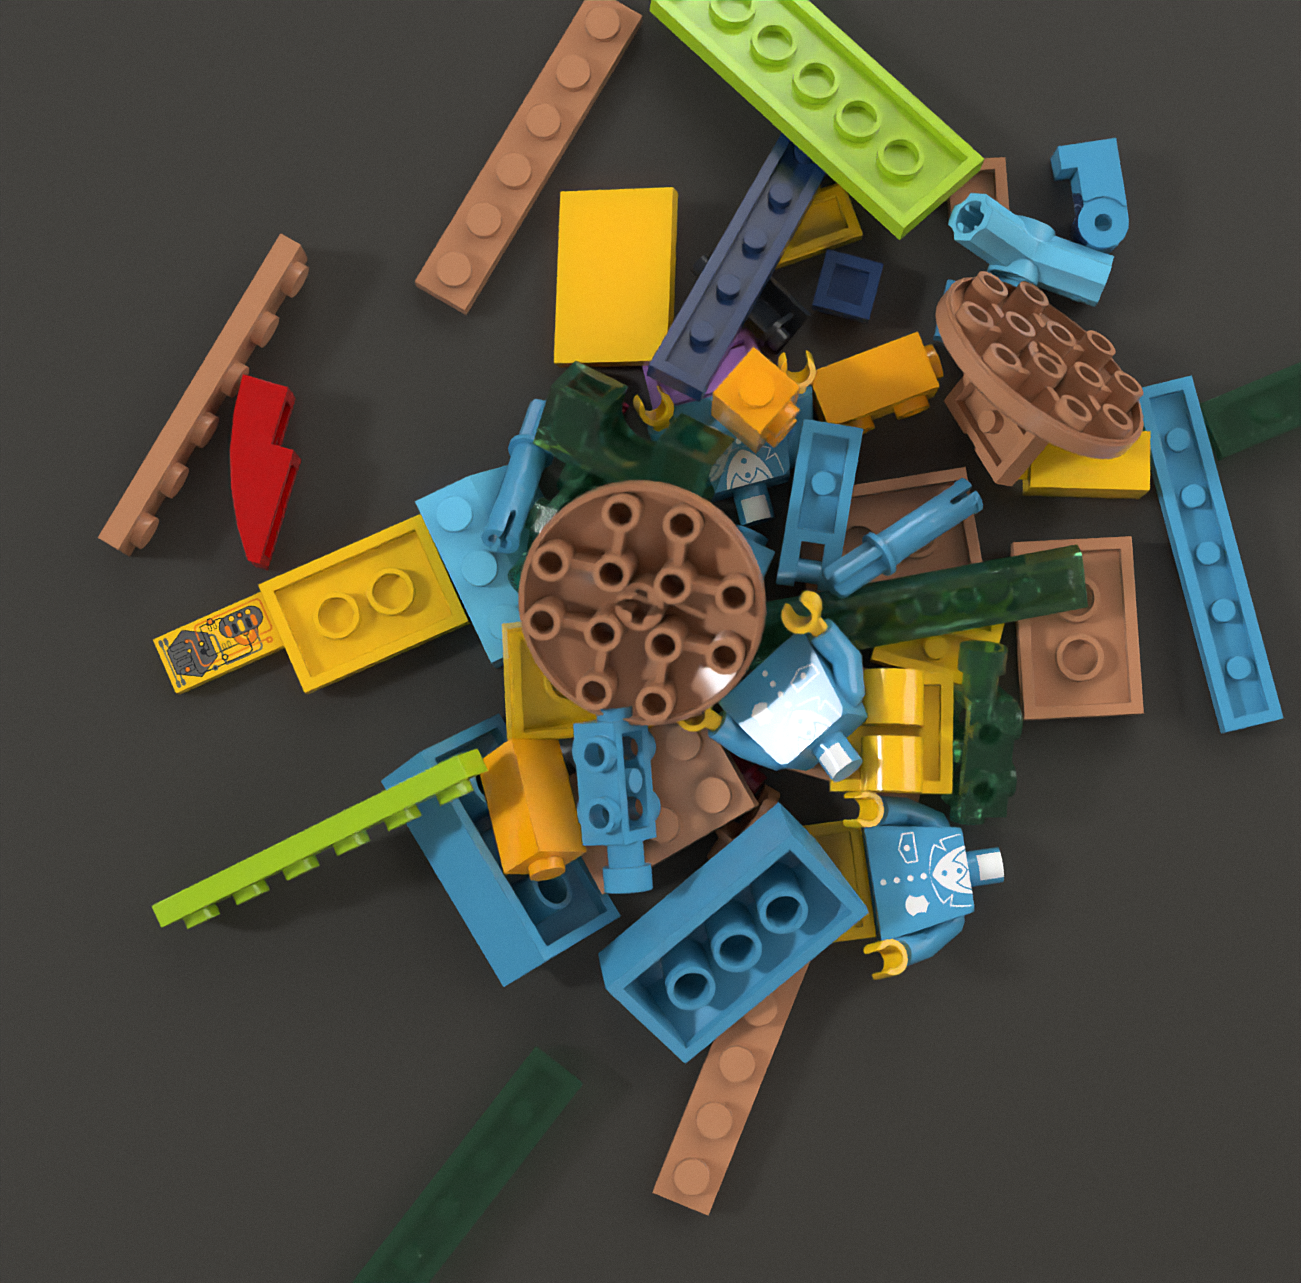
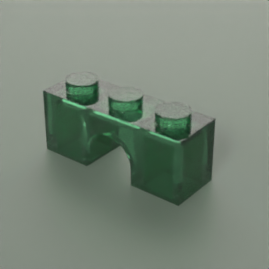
(588, 429)

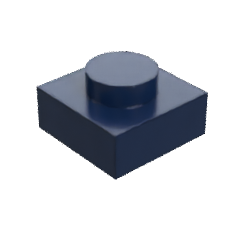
(847, 286)

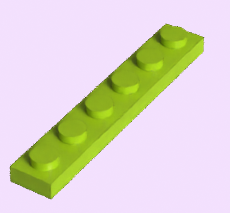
(342, 832)

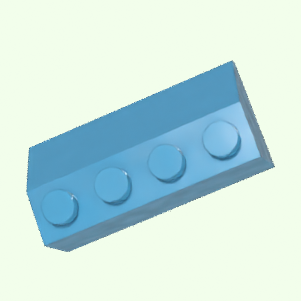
(509, 915)
(730, 934)

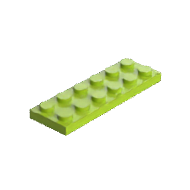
(830, 102)

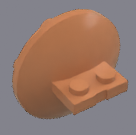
(1032, 378)
(642, 602)

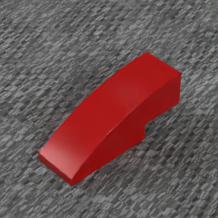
(260, 467)

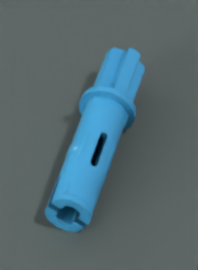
(518, 484)
(888, 548)

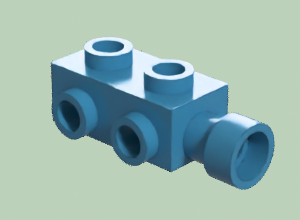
(608, 787)

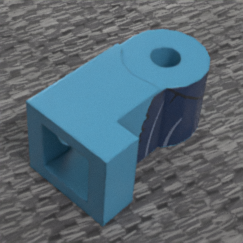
(1096, 192)

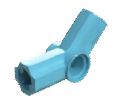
(1029, 250)

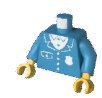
(745, 473)
(796, 701)
(917, 877)

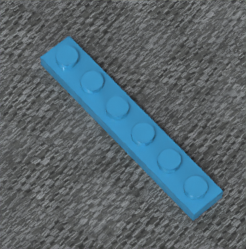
(1208, 557)

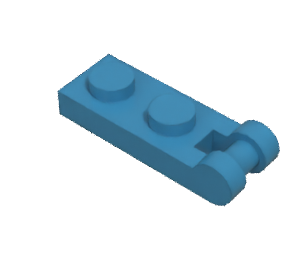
(819, 500)

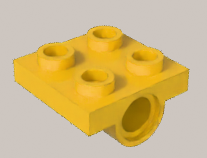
(905, 735)

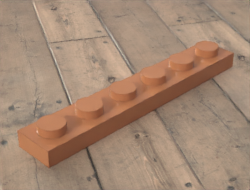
(528, 152)
(194, 416)
(723, 1101)

